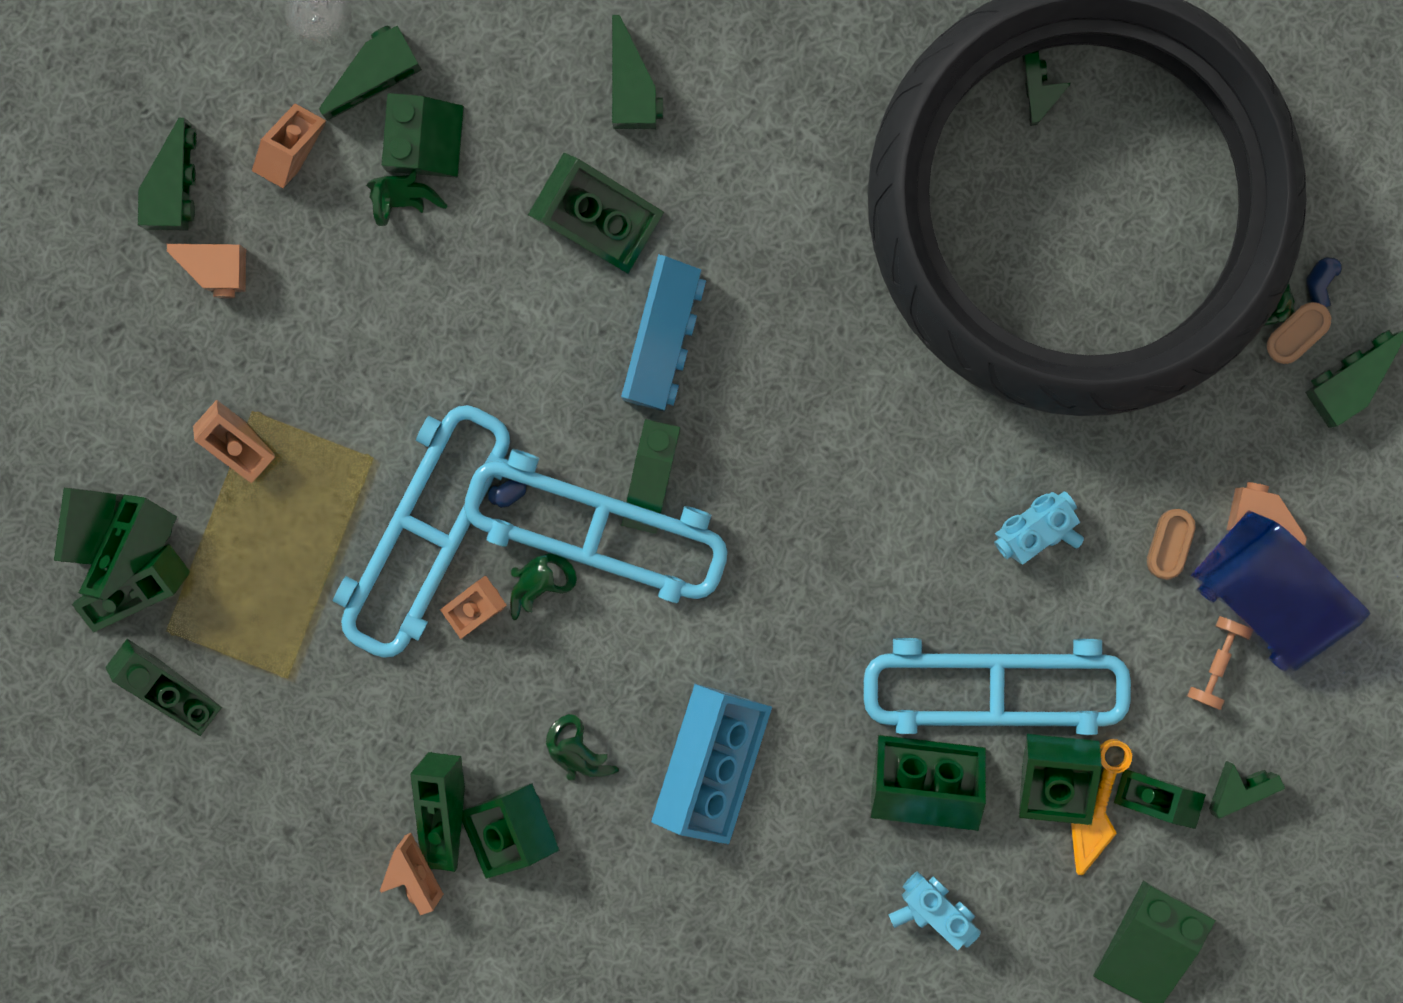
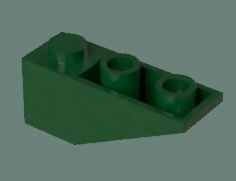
(166, 188)
(1354, 385)
(161, 687)

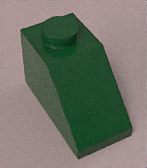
(1160, 799)

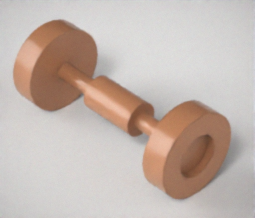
(1220, 662)

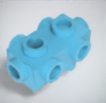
(1041, 525)
(929, 905)

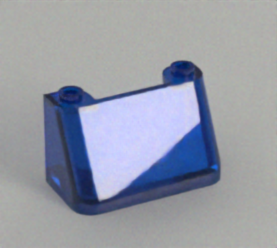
(1279, 591)

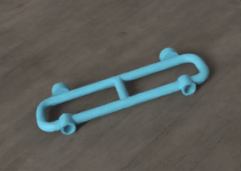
(522, 468)
(353, 594)
(1086, 655)

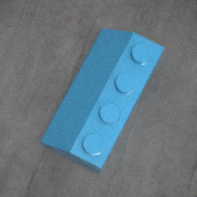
(662, 334)
(711, 765)

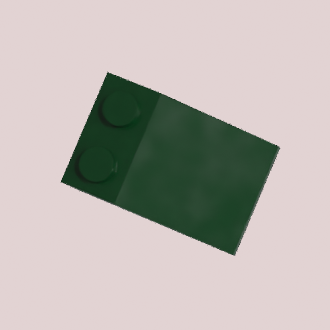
(595, 212)
(1153, 945)

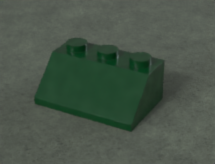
(929, 783)

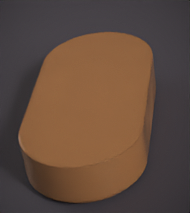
(1299, 333)
(1171, 544)

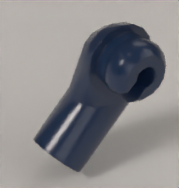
(1320, 278)
(507, 493)

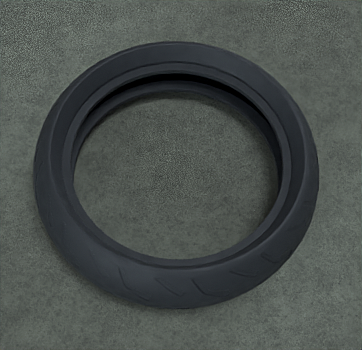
(1269, 199)

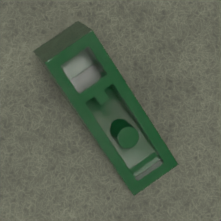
(375, 68)
(632, 87)
(652, 470)
(130, 543)
(148, 586)
(438, 808)

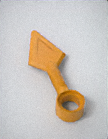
(1092, 839)

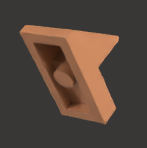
(473, 607)
(411, 869)

